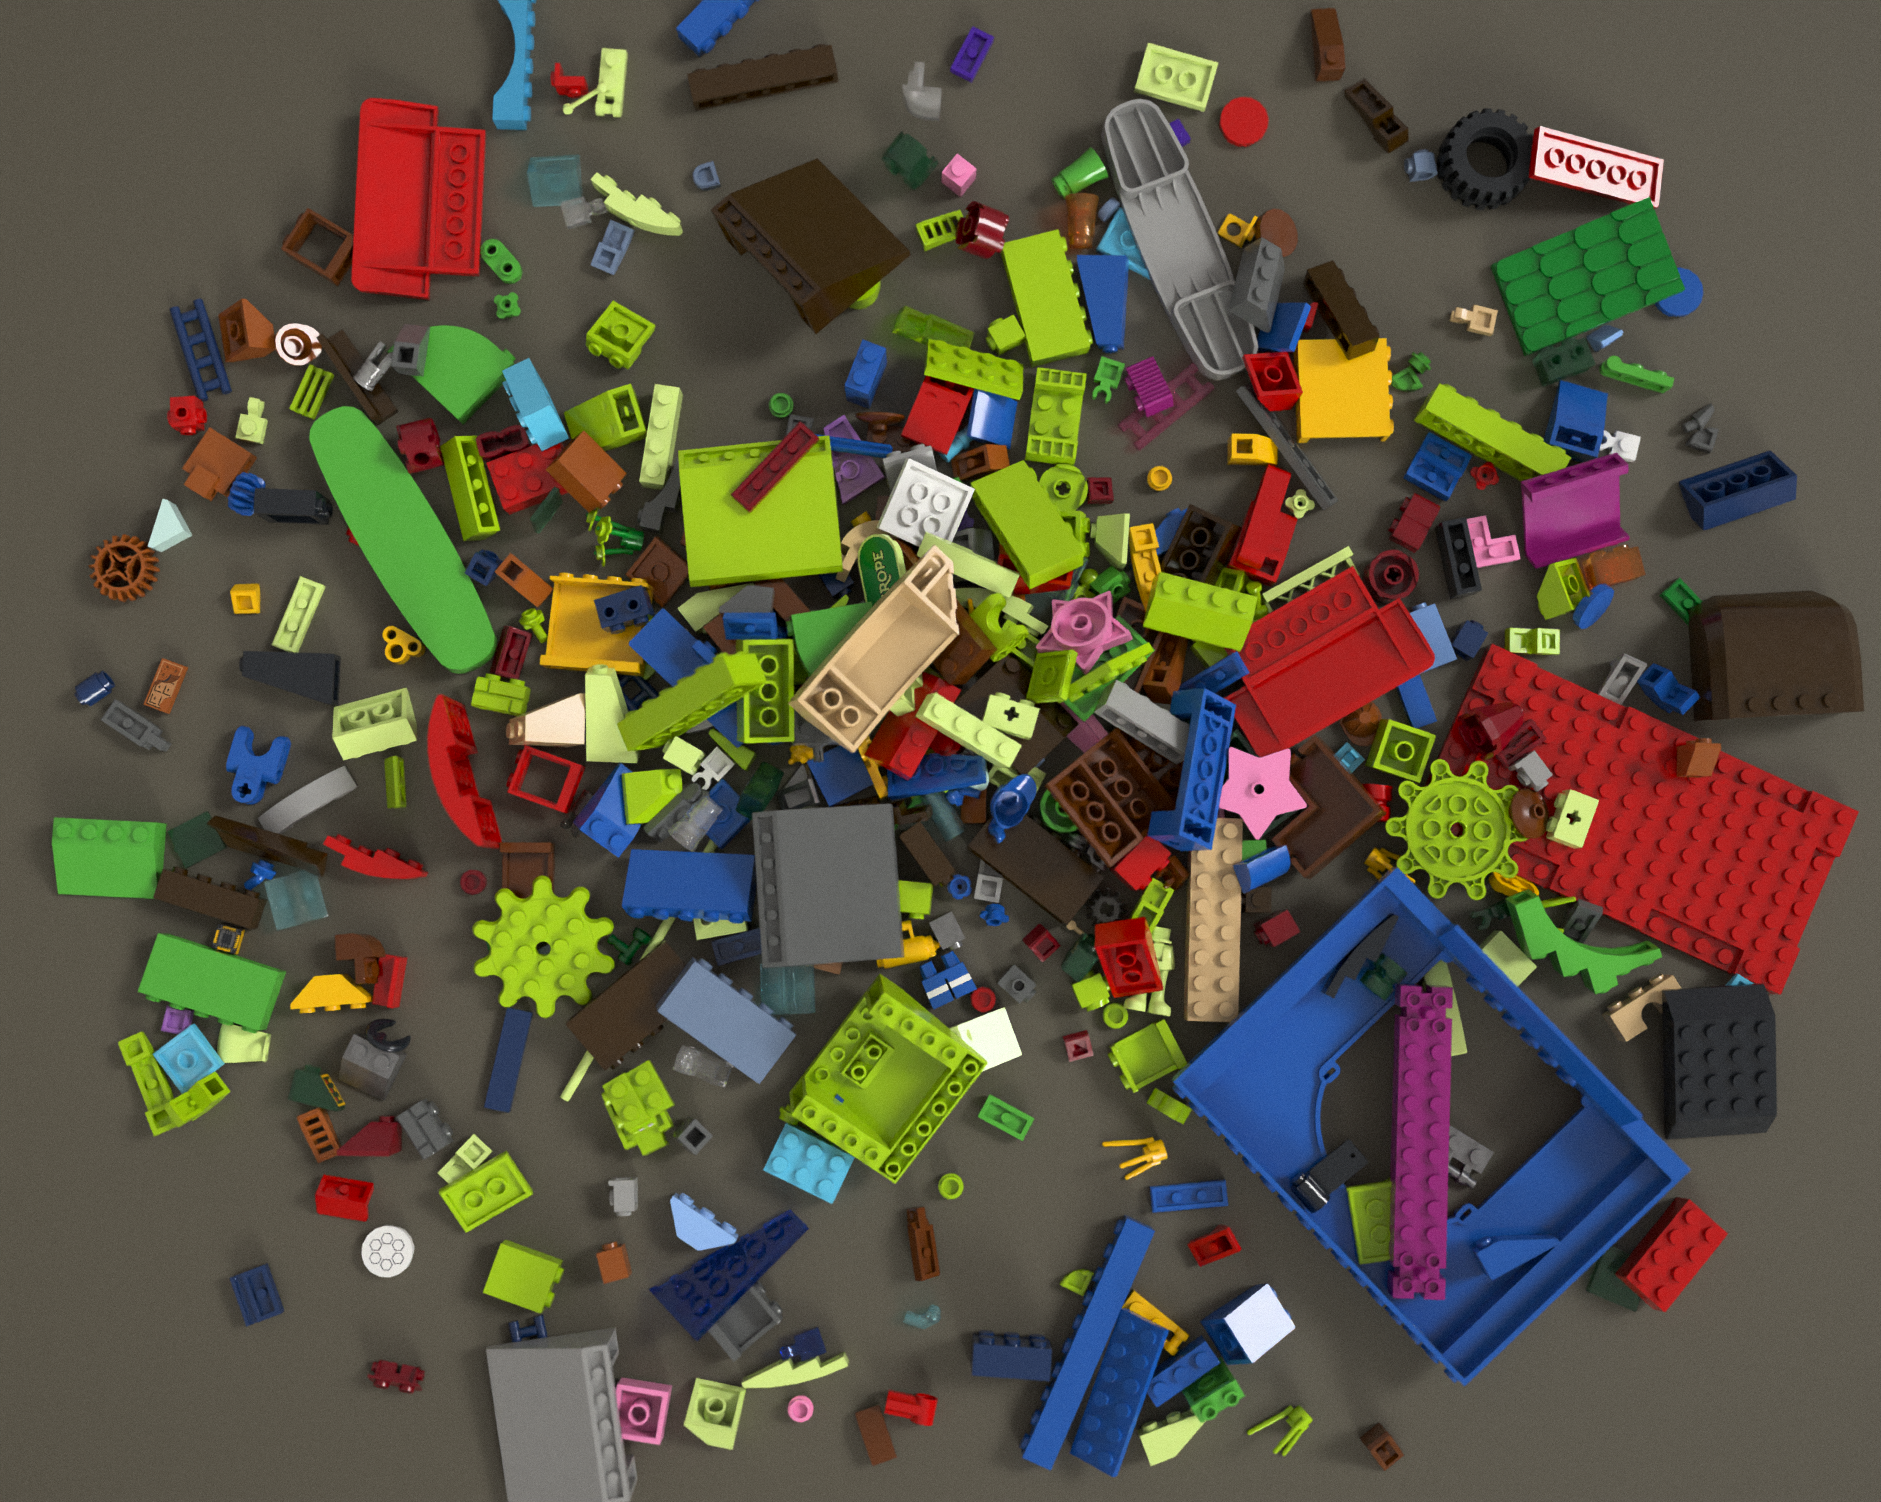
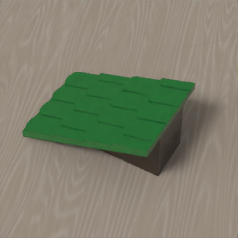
(1587, 277)

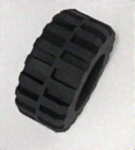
(1498, 131)

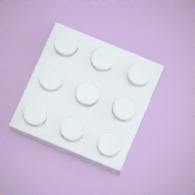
(924, 503)

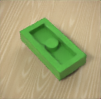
(1005, 1117)

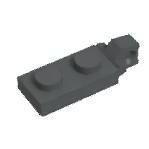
(134, 726)

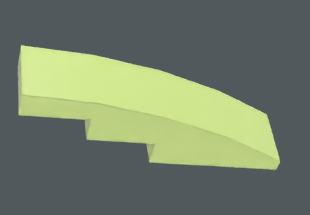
(973, 566)
(1440, 976)
(788, 1373)

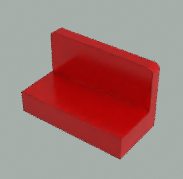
(390, 981)
(343, 1197)

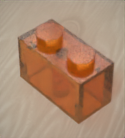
(1615, 567)

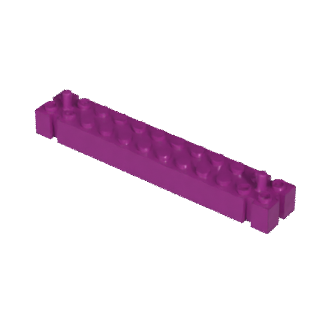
(1420, 1141)

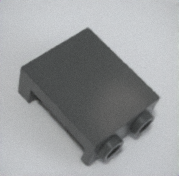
(746, 1321)

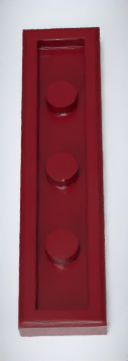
(775, 467)

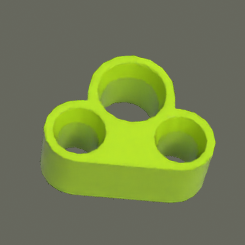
(1169, 1106)

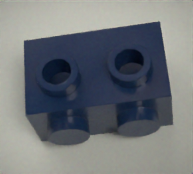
(624, 609)

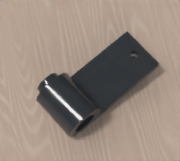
(1327, 1175)

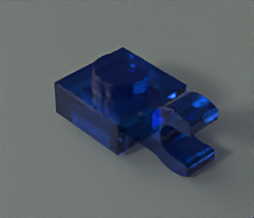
(808, 1345)

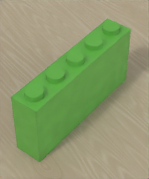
(211, 982)

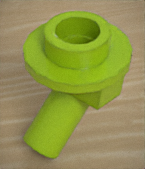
(531, 619)

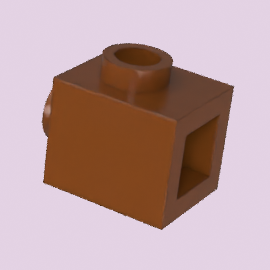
(613, 1262)

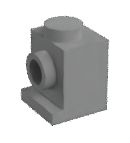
(1531, 771)
(624, 1195)

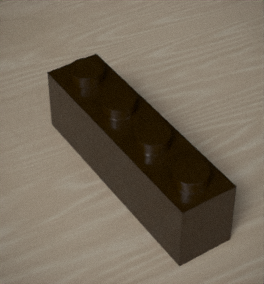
(1341, 310)
(210, 898)

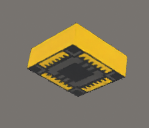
(228, 938)

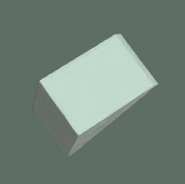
(168, 528)

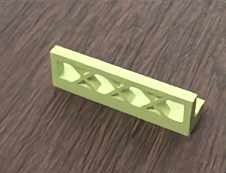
(1308, 575)

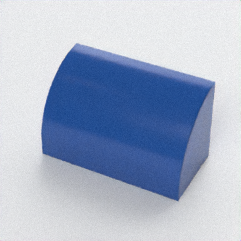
(1262, 867)

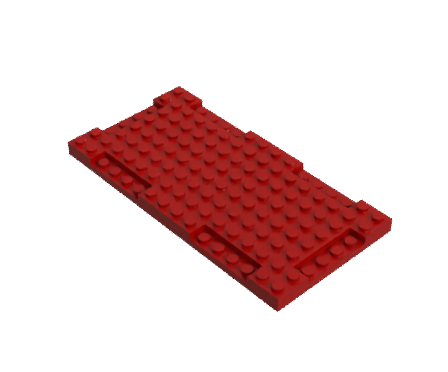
(1695, 863)

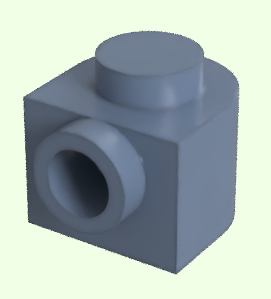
(1421, 165)

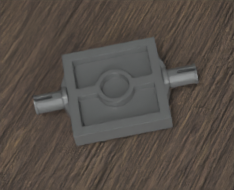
(810, 736)

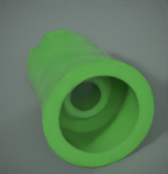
(1080, 174)

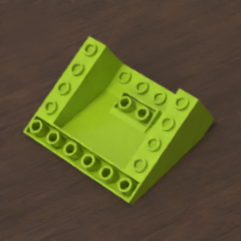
(781, 538)
(896, 1078)

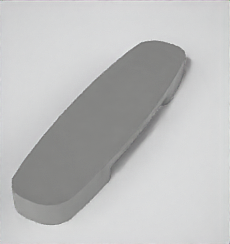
(1176, 238)

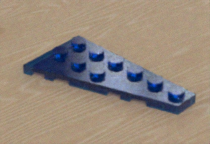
(722, 1278)

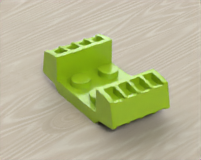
(1055, 416)

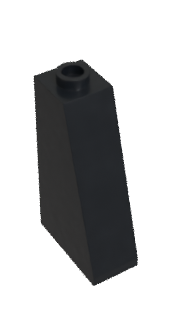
(300, 673)

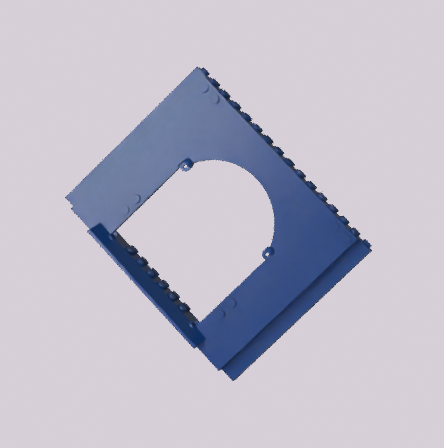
(1584, 1185)

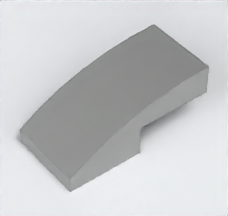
(988, 884)

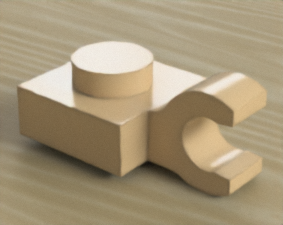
(1478, 319)

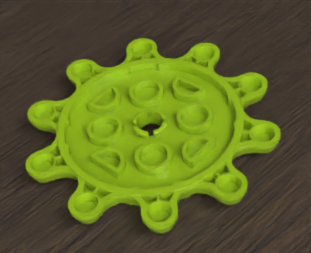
(1434, 847)
(549, 920)

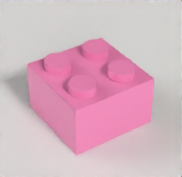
(642, 1409)

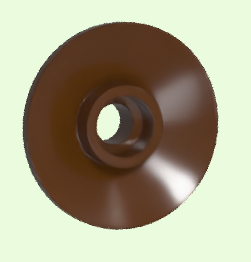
(879, 420)
(1529, 813)

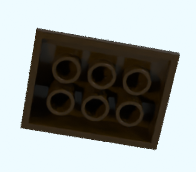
(1013, 679)

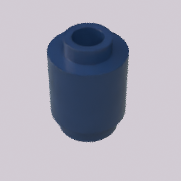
(94, 688)

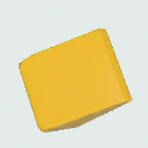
(245, 598)

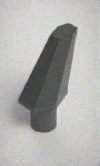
(1699, 419)

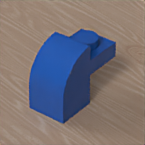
(1665, 690)

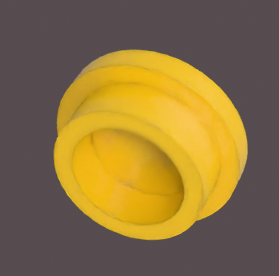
(1159, 478)

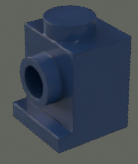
(487, 563)

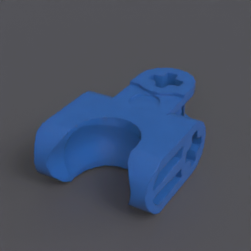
(253, 770)

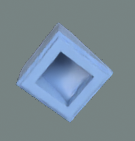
(1604, 337)

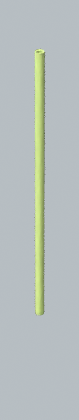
(657, 939)

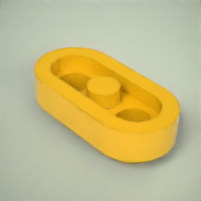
(1511, 886)

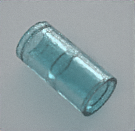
(944, 815)

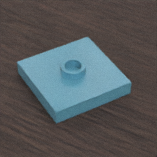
(188, 1058)

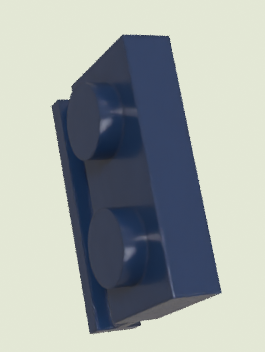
(257, 1294)

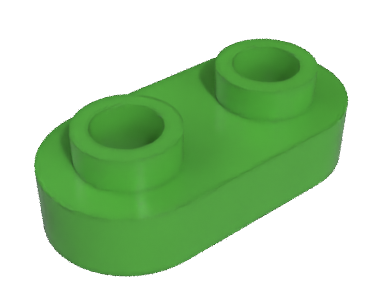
(500, 260)

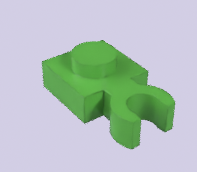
(1107, 376)

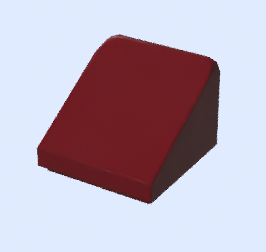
(1041, 942)

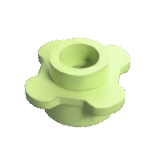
(1292, 504)

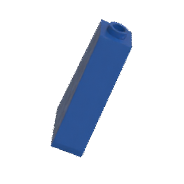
(1106, 296)

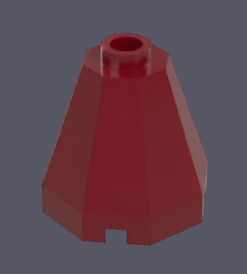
(1490, 727)

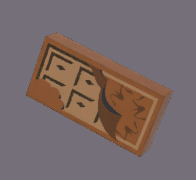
(165, 686)

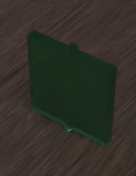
(546, 510)
(196, 840)

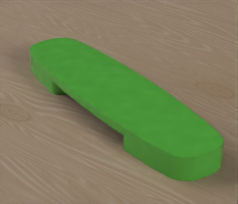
(403, 539)

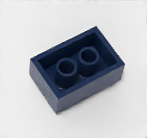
(1011, 1356)

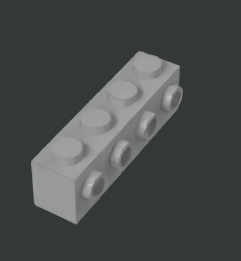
(1144, 720)

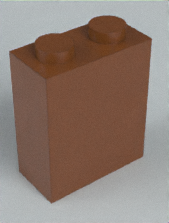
(587, 472)

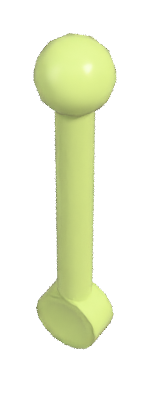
(568, 108)

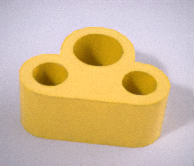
(405, 641)

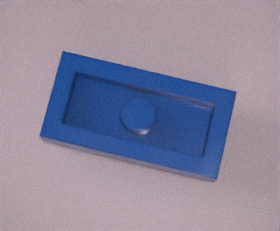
(750, 625)

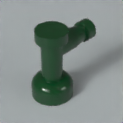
(627, 952)

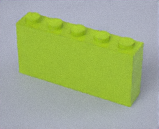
(1046, 298)
(1027, 524)

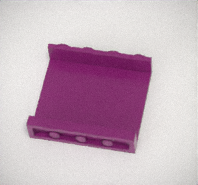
(1573, 510)

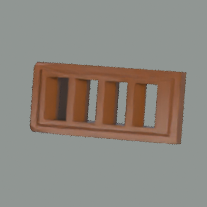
(311, 1138)

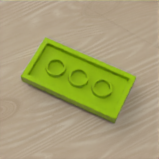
(974, 369)

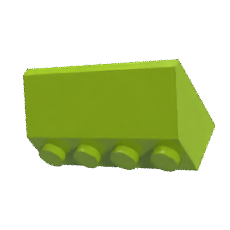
(1199, 611)

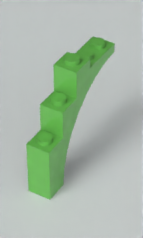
(1596, 964)

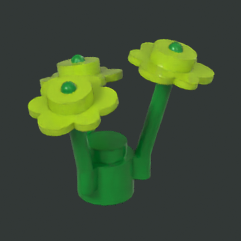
(629, 537)

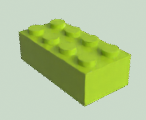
(765, 711)

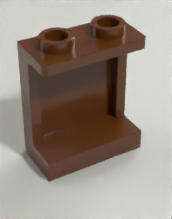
(524, 863)

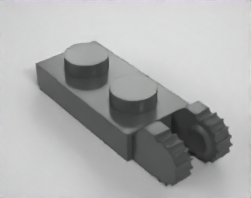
(673, 811)

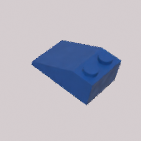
(605, 817)

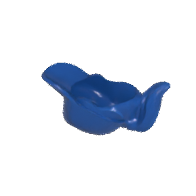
(1010, 804)

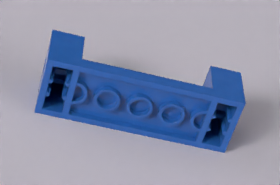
(1197, 806)

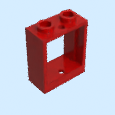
(570, 786)

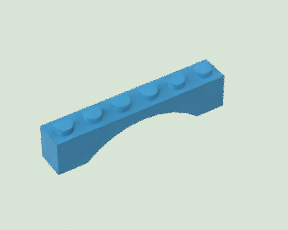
(511, 100)

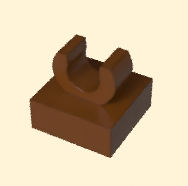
(1174, 874)

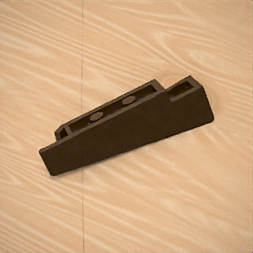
(269, 845)

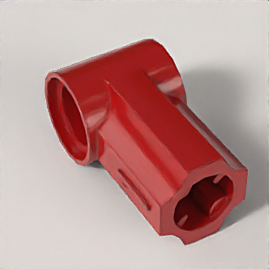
(918, 1407)

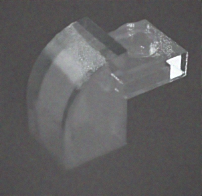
(921, 100)
(703, 1065)

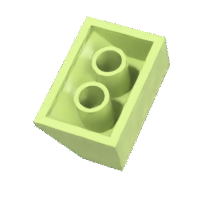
(374, 724)

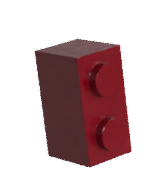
(1275, 928)

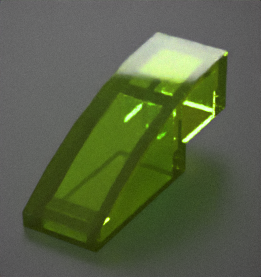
(922, 327)

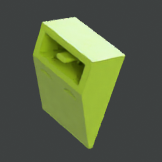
(609, 418)

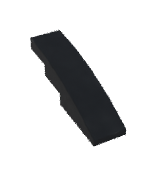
(1369, 948)

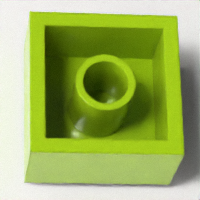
(1400, 750)

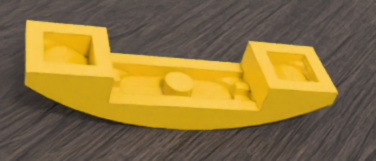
(1144, 558)

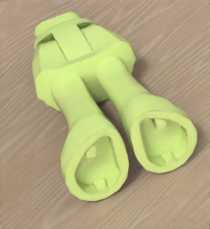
(1166, 963)

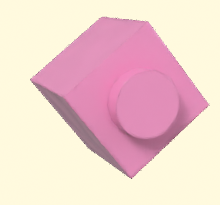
(958, 175)

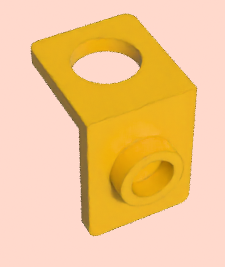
(1247, 230)

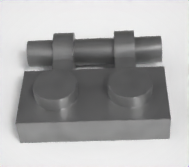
(1468, 1152)

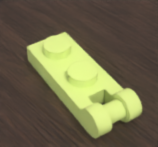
(613, 75)

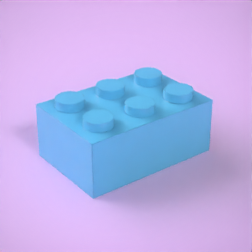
(534, 405)
(809, 1162)

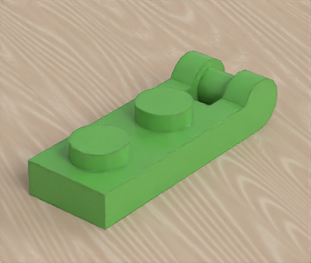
(1636, 375)

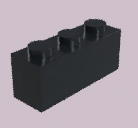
(1458, 558)

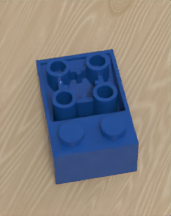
(1577, 421)

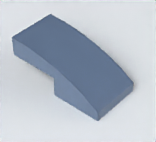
(613, 247)

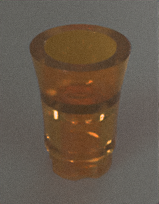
(1081, 219)

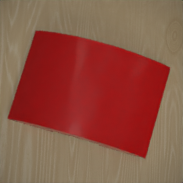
(448, 751)

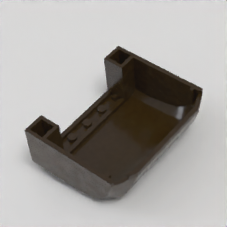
(1774, 656)

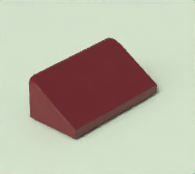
(510, 652)

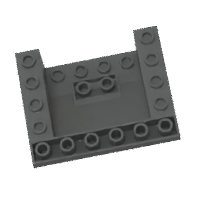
(827, 885)

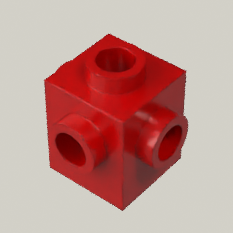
(187, 415)

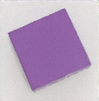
(176, 1020)

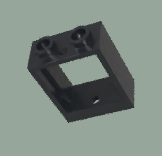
(292, 506)

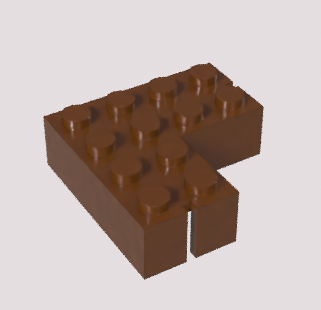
(1336, 813)

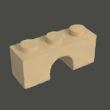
(1626, 1017)

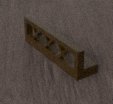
(348, 362)

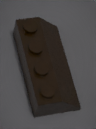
(1200, 546)

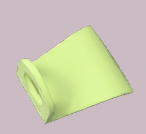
(242, 1046)

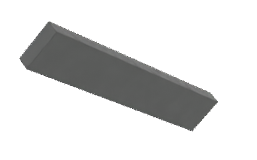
(1288, 448)

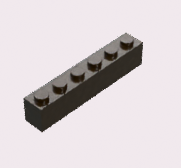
(763, 77)

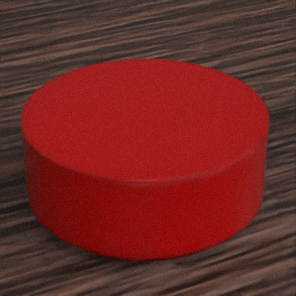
(983, 999)

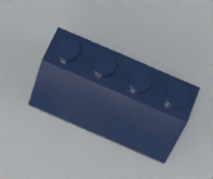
(1738, 490)

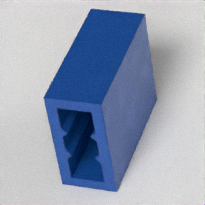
(866, 374)

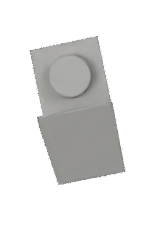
(1622, 678)

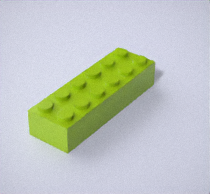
(1488, 435)
(691, 701)

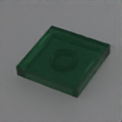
(1607, 1285)

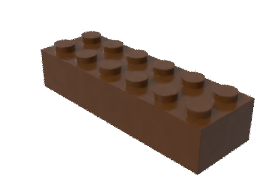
(968, 649)

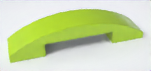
(151, 1080)

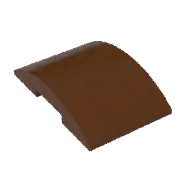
(1115, 791)

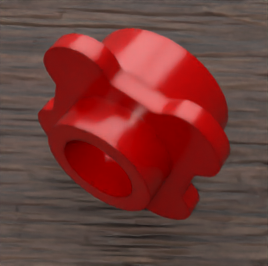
(1489, 470)

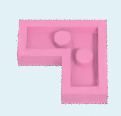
(1488, 550)

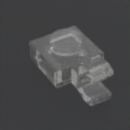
(578, 211)

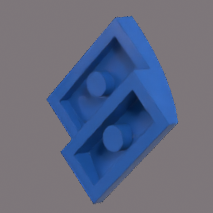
(991, 418)
(1437, 466)

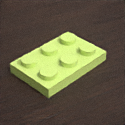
(1176, 77)

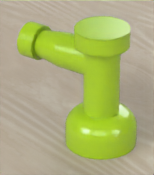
(1254, 589)

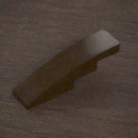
(901, 813)

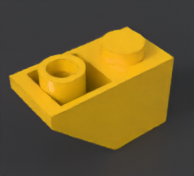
(1251, 450)

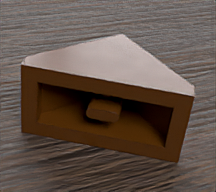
(1381, 1446)

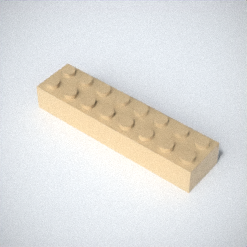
(1213, 927)

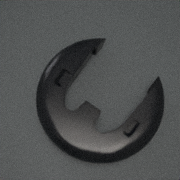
(379, 1041)

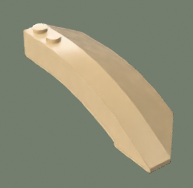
(882, 653)

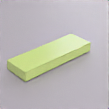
(298, 615)

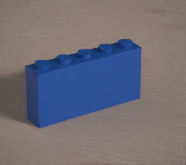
(690, 885)

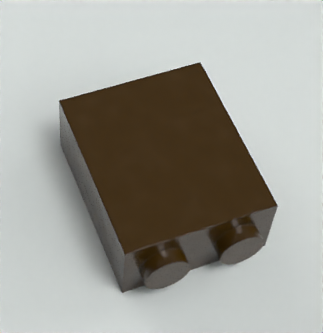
(928, 855)

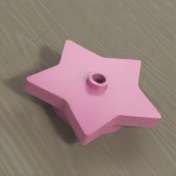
(1084, 627)
(1278, 795)

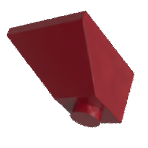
(378, 1138)

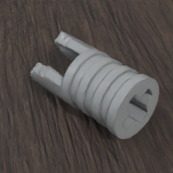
(372, 370)

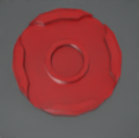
(1243, 121)

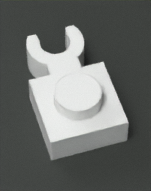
(1623, 443)
(716, 765)

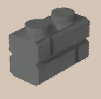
(425, 1128)

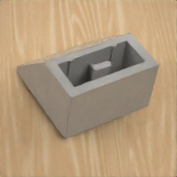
(894, 462)

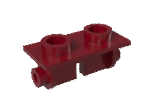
(386, 1375)

